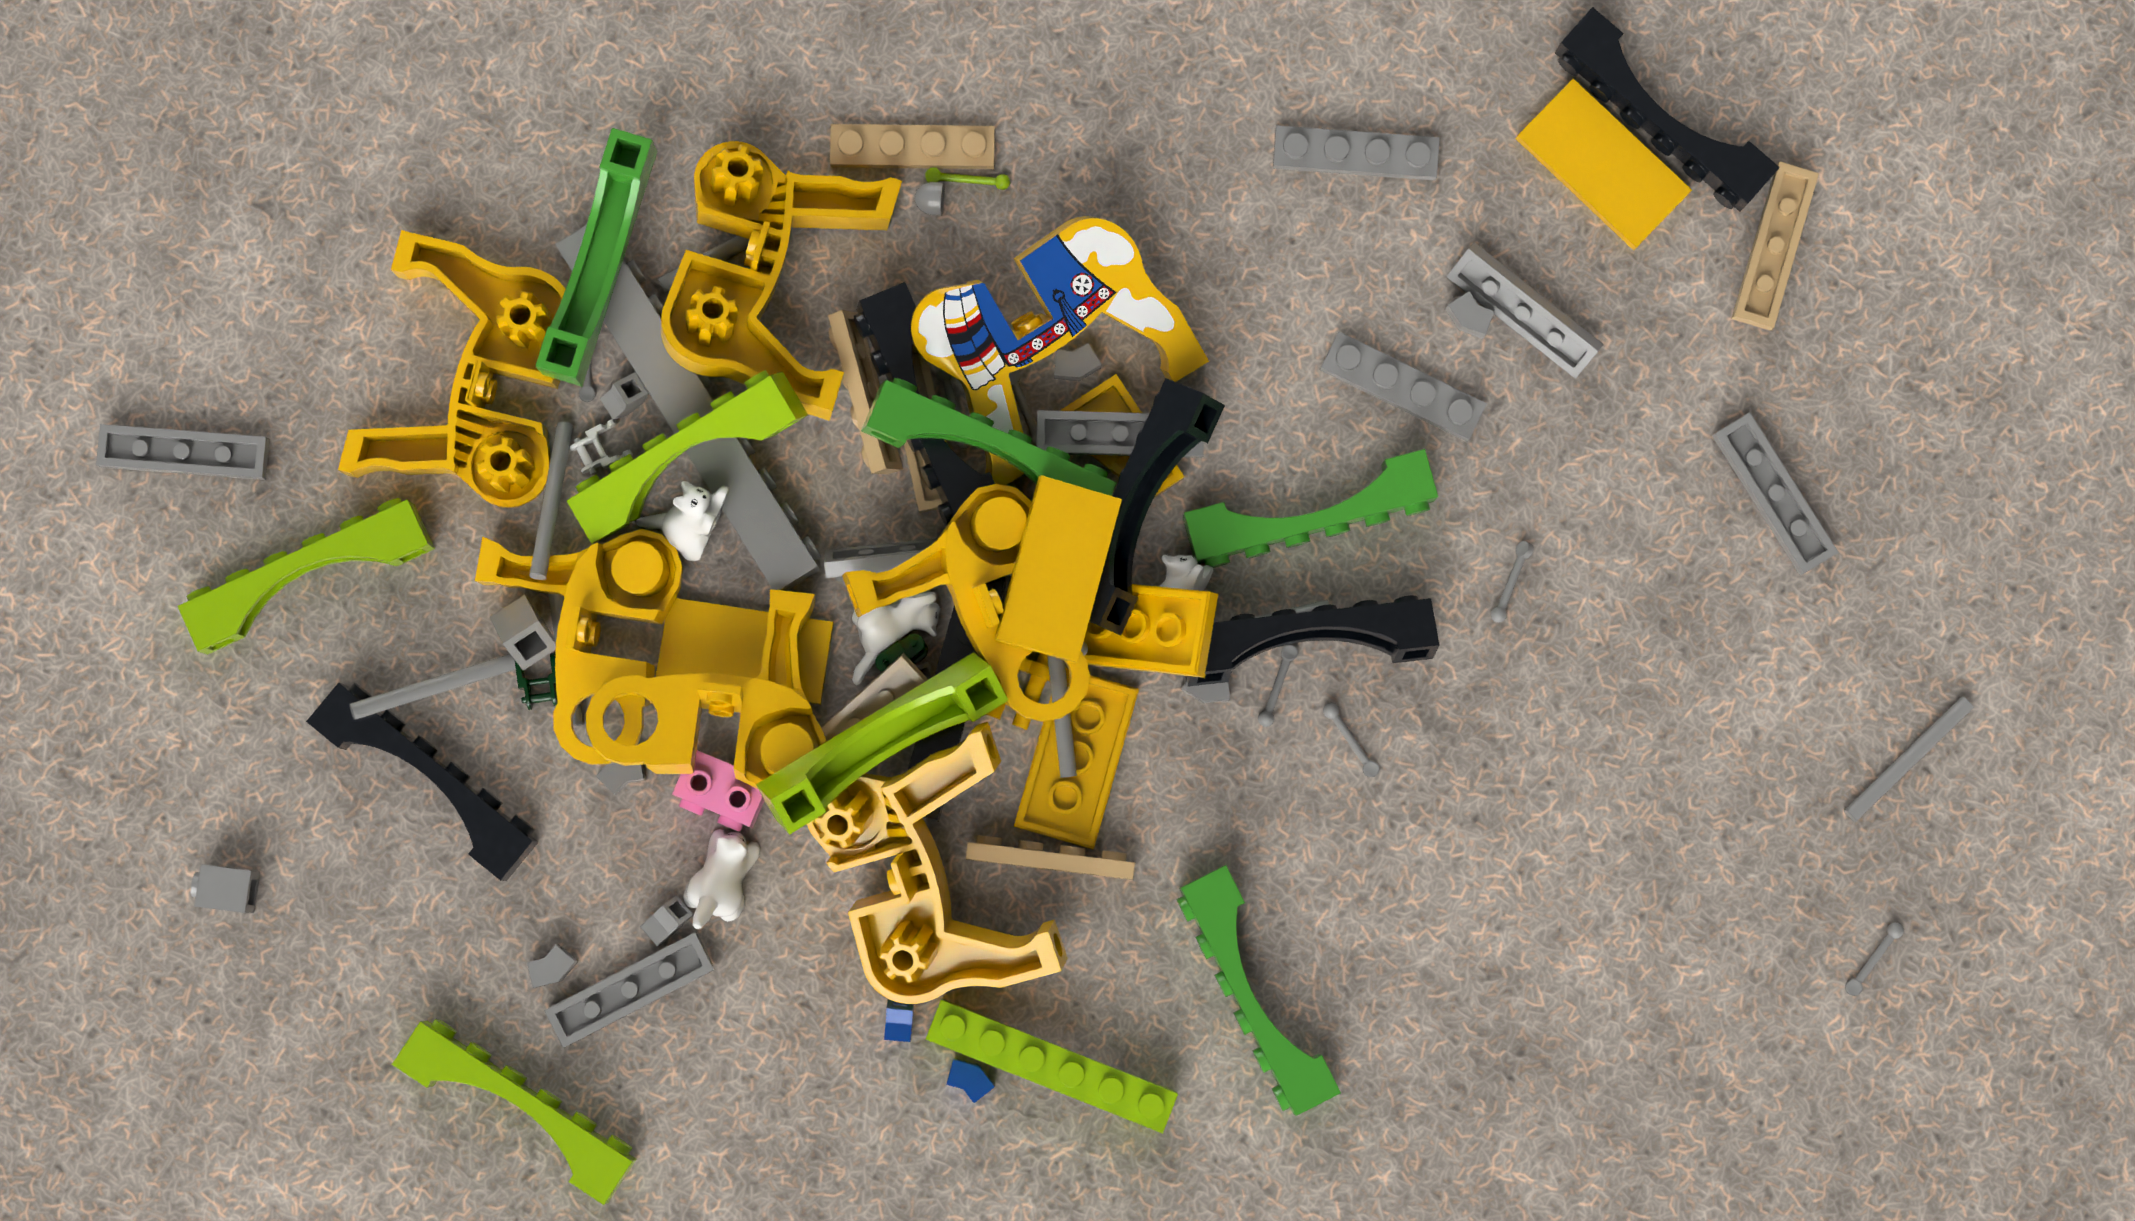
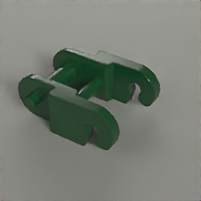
(912, 646)
(525, 684)

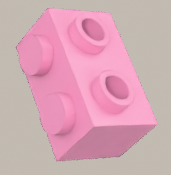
(717, 789)

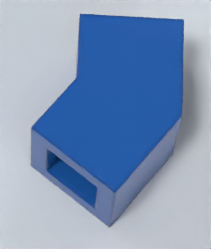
(899, 1021)
(969, 1078)

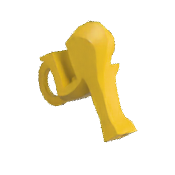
(972, 551)
(622, 579)
(774, 712)

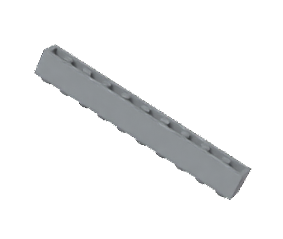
(678, 393)

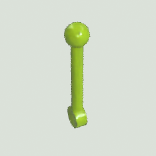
(934, 175)

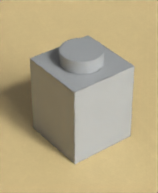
(523, 632)
(225, 888)

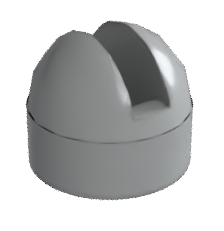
(930, 198)

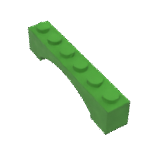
(616, 203)
(905, 415)
(1221, 533)
(1300, 1078)

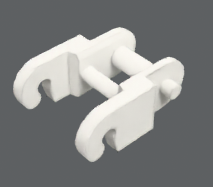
(593, 437)

